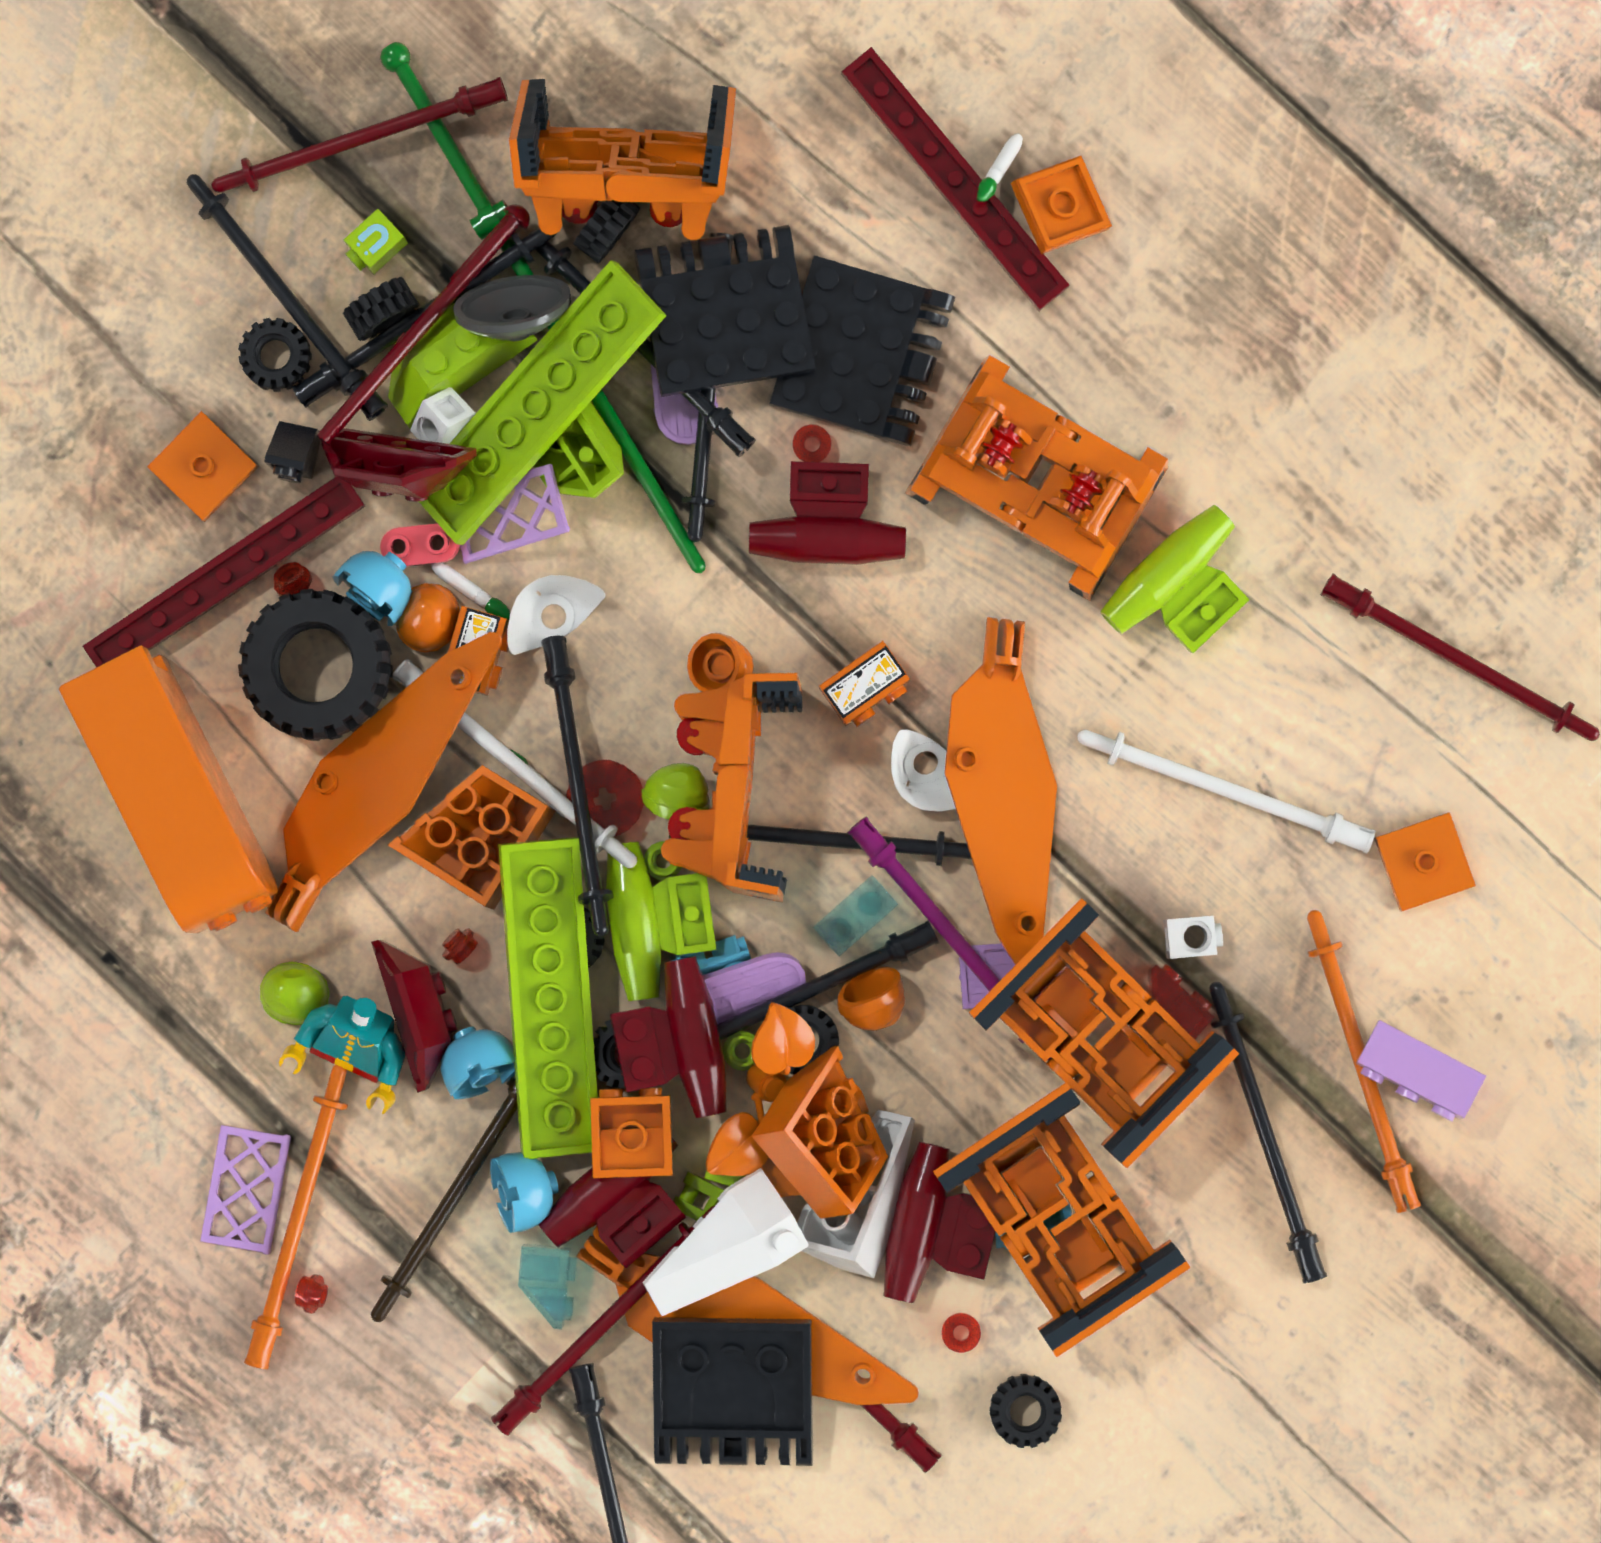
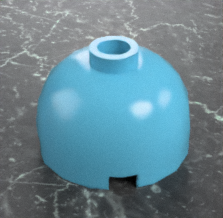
(376, 584)
(476, 1061)
(523, 1190)

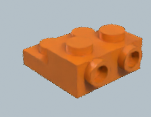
(631, 1134)

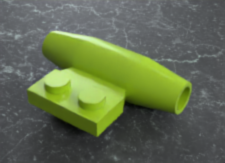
(1178, 582)
(652, 919)

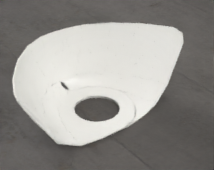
(525, 623)
(924, 791)

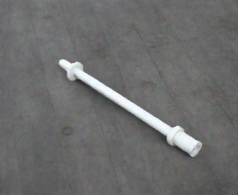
(1331, 827)
(603, 838)

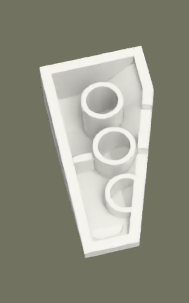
(860, 1239)
(735, 1241)

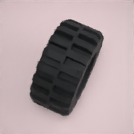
(262, 665)

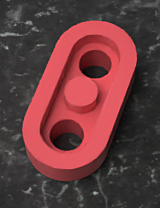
(419, 544)

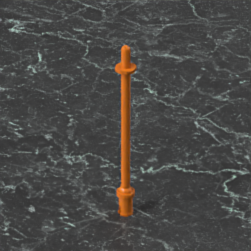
(1395, 1169)
(267, 1325)

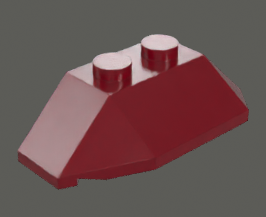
(395, 463)
(417, 1009)

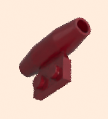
(828, 520)
(682, 1041)
(627, 1210)
(933, 1227)

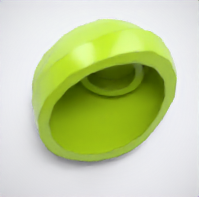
(675, 788)
(293, 992)

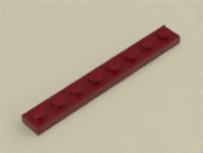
(954, 179)
(228, 572)

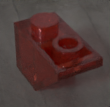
(1187, 1009)

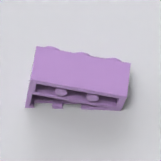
(1420, 1071)

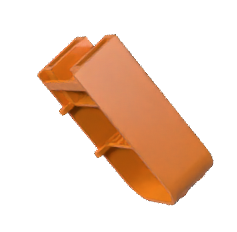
(170, 790)

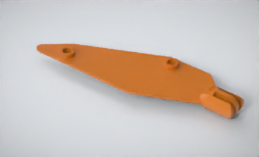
(375, 777)
(1003, 788)
(833, 1355)

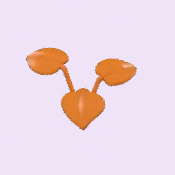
(778, 1045)

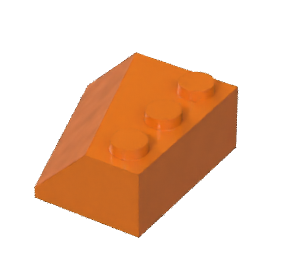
(464, 830)
(823, 1137)

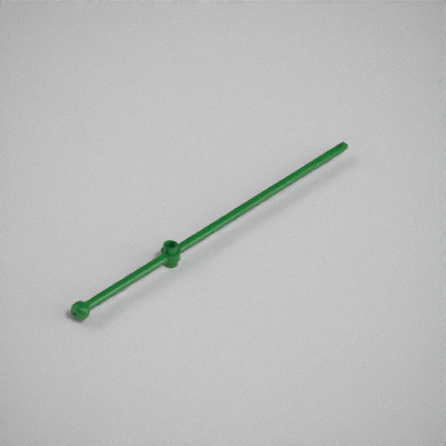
(397, 59)

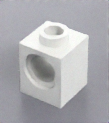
(441, 417)
(1174, 937)

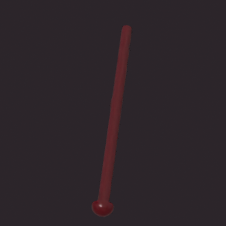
(515, 217)

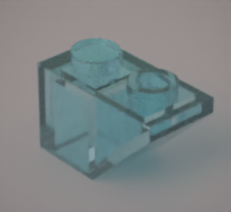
(855, 915)
(545, 1280)

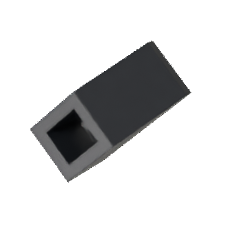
(293, 452)

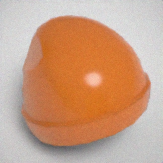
(428, 618)
(717, 662)
(872, 999)

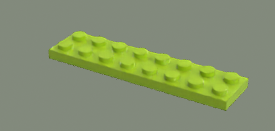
(544, 397)
(549, 995)

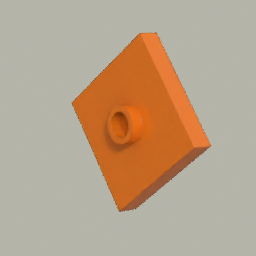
(1061, 204)
(202, 466)
(1424, 861)

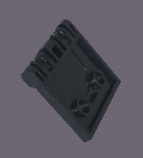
(727, 319)
(860, 350)
(732, 1384)

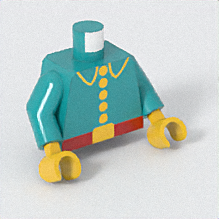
(356, 1039)

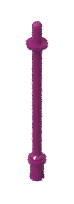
(884, 856)

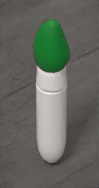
(989, 184)
(471, 590)

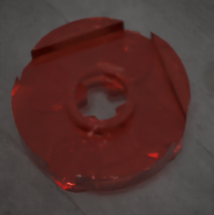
(618, 780)

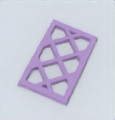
(532, 533)
(216, 1204)

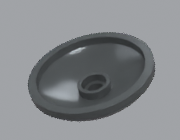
(512, 306)

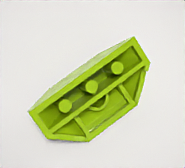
(446, 359)
(584, 456)

